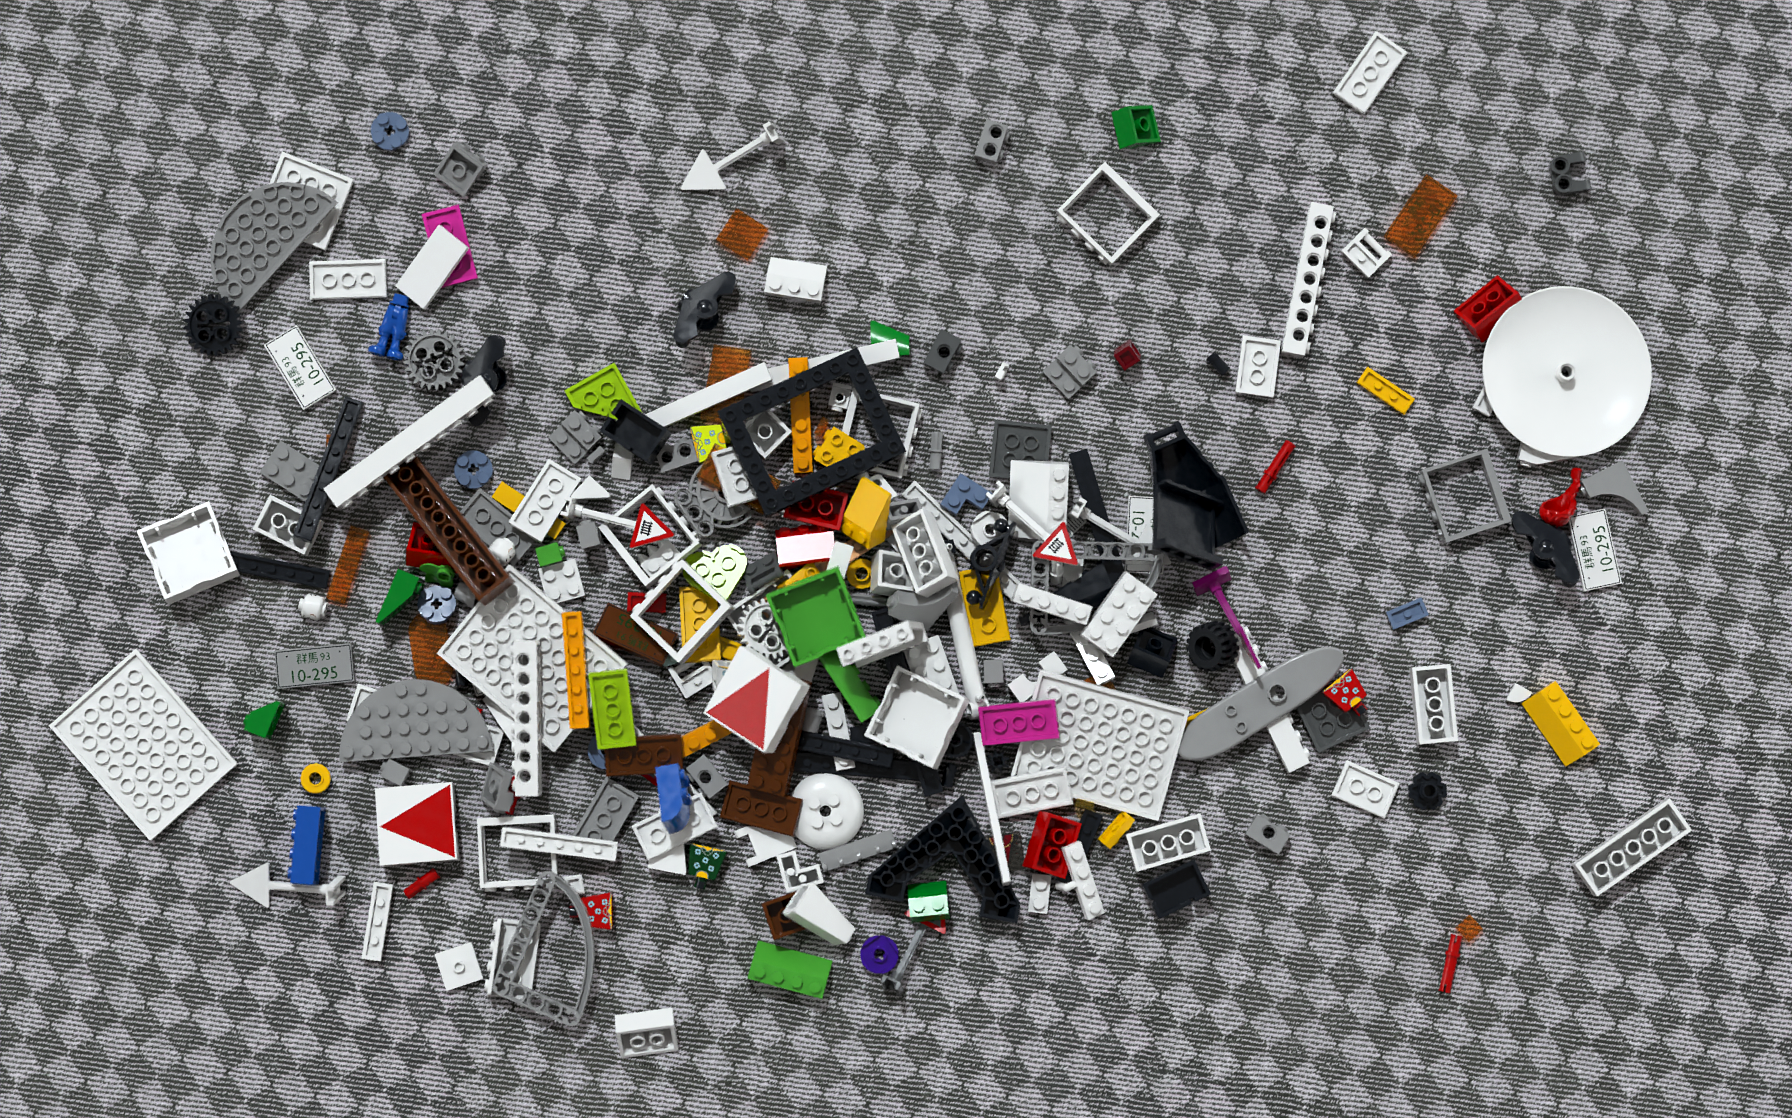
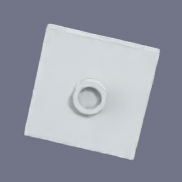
(459, 966)

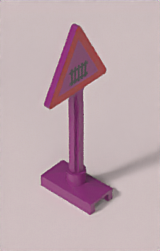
(1213, 582)

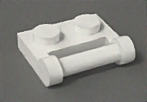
(1362, 257)
(694, 681)

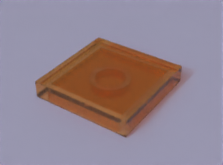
(742, 234)

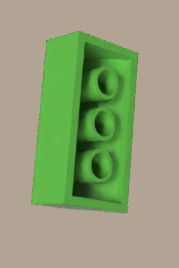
(851, 686)
(790, 969)

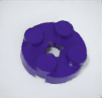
(868, 952)

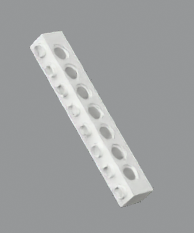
(1315, 212)
(533, 709)

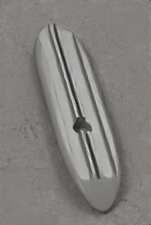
(1253, 707)

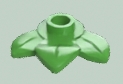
(438, 574)

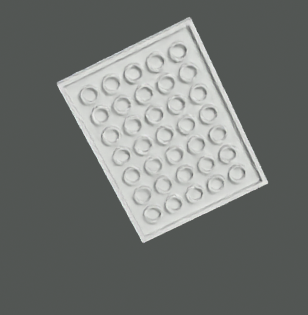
(483, 652)
(1111, 742)
(143, 744)

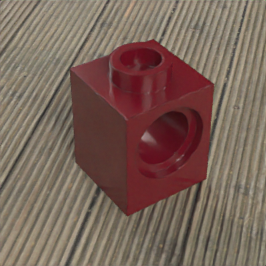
(1127, 354)

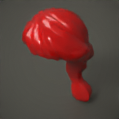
(1560, 509)

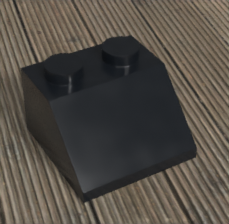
(1152, 651)

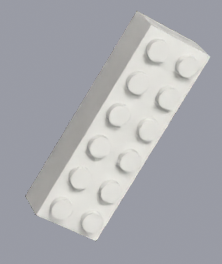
(1631, 847)

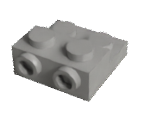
(460, 168)
(1070, 371)
(576, 436)
(495, 789)

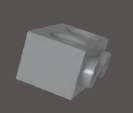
(987, 140)
(678, 460)

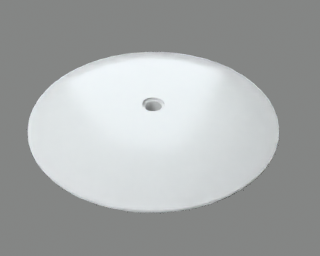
(1604, 365)

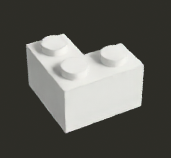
(793, 875)

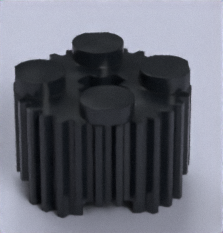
(962, 748)

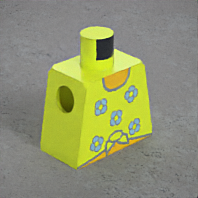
(705, 437)

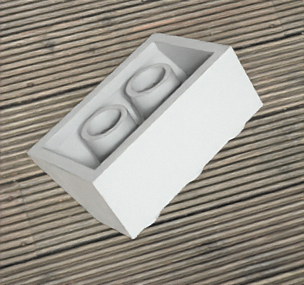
(795, 280)
(646, 1032)

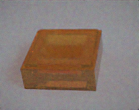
(821, 427)
(1469, 928)

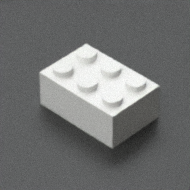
(279, 523)

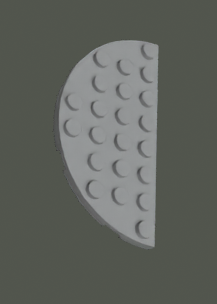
(262, 234)
(414, 721)

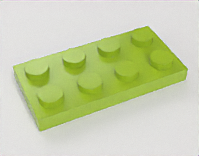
(612, 708)

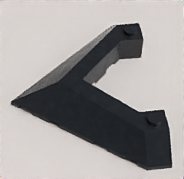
(954, 833)

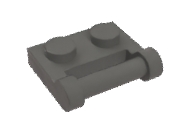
(763, 572)

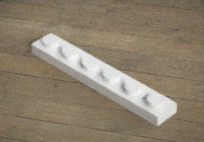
(558, 844)

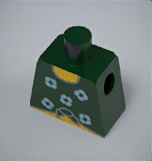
(705, 863)

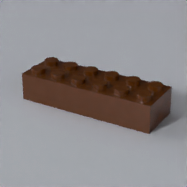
(774, 770)

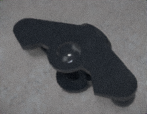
(700, 307)
(486, 365)
(1549, 547)
(993, 571)

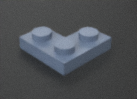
(964, 490)

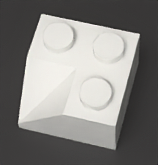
(767, 433)
(889, 574)

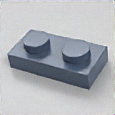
(1407, 613)

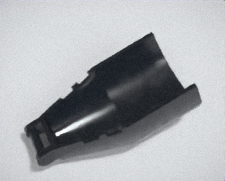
(1185, 465)

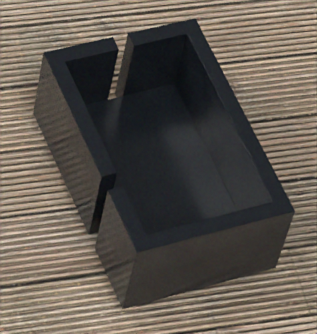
(635, 432)
(1175, 888)

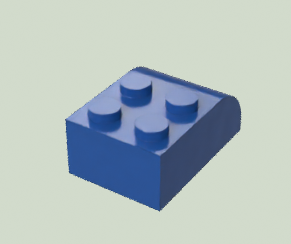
(673, 797)

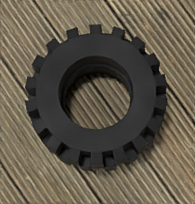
(1224, 642)

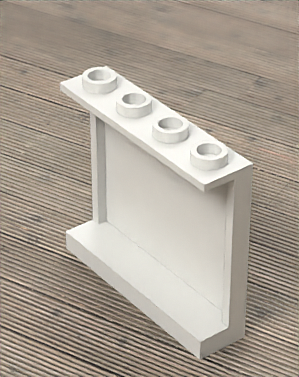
(883, 644)

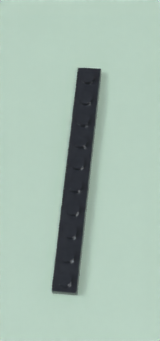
(928, 776)

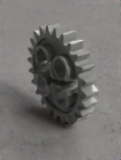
(428, 342)

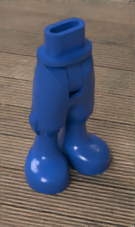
(393, 324)

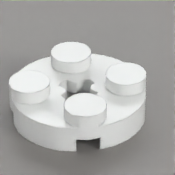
(979, 524)

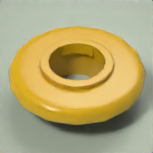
(851, 573)
(306, 775)

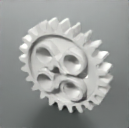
(753, 618)

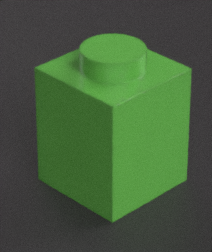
(550, 554)

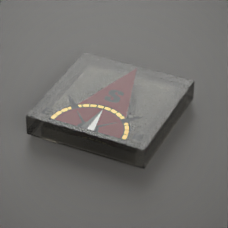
(1013, 850)

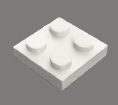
(562, 581)

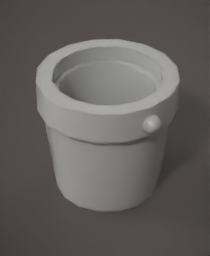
(465, 595)
(812, 720)

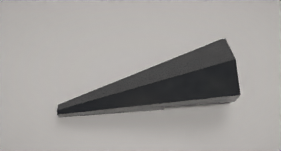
(1088, 589)

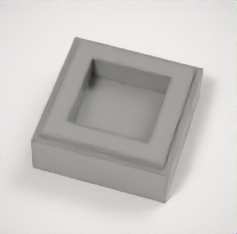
(596, 455)

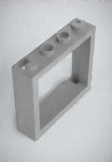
(1494, 486)

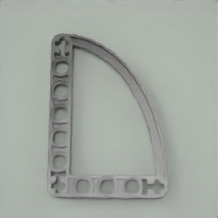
(1088, 554)
(508, 993)

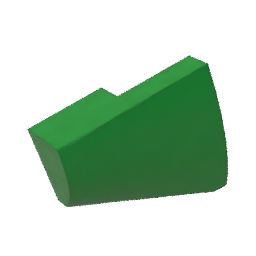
(883, 333)

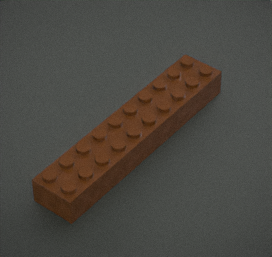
(450, 530)

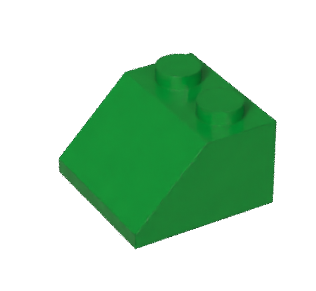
(1135, 126)
(264, 719)
(928, 901)

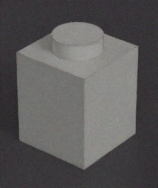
(993, 672)
(395, 772)

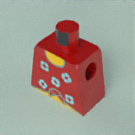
(1346, 693)
(599, 910)

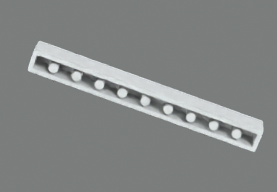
(409, 442)

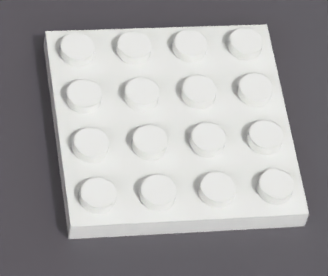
(334, 184)

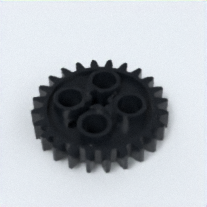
(212, 307)

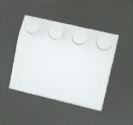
(1041, 493)

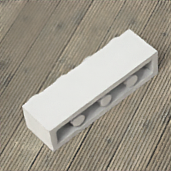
(1051, 604)

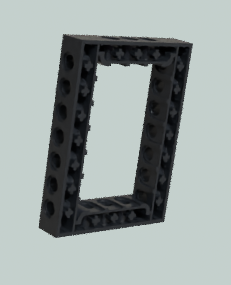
(777, 500)

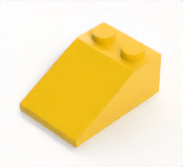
(867, 514)

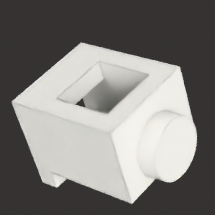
(844, 390)

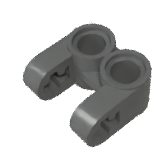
(1565, 175)

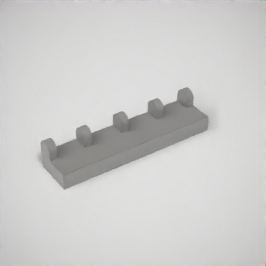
(857, 850)

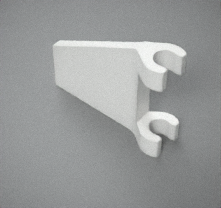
(765, 843)

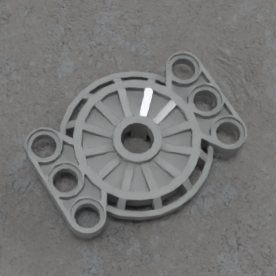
(710, 507)

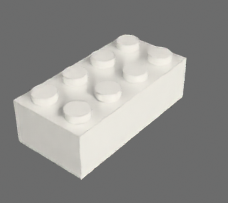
(924, 553)
(1118, 614)
(1433, 704)
(1167, 842)

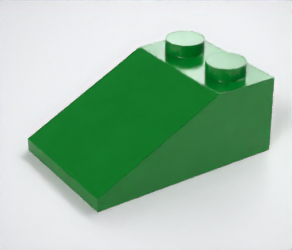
(401, 592)

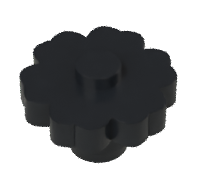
(1427, 790)

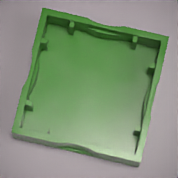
(815, 615)

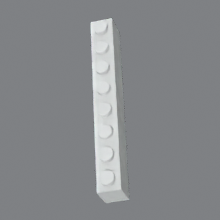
(1281, 731)

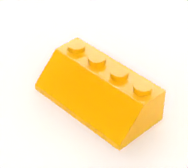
(1560, 723)

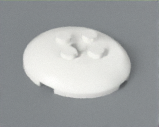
(845, 814)

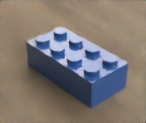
(307, 845)

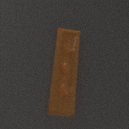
(347, 564)

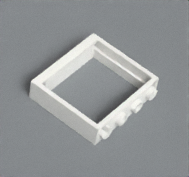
(1128, 191)
(911, 432)
(671, 509)
(706, 629)
(511, 885)

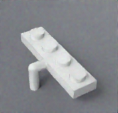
(1081, 881)

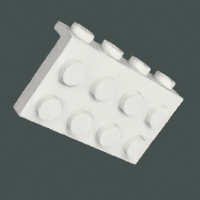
(525, 975)

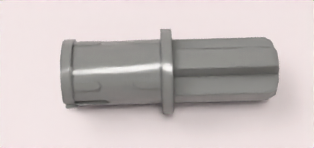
(936, 451)

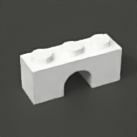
(1024, 689)

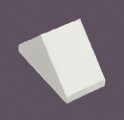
(621, 463)
(590, 491)

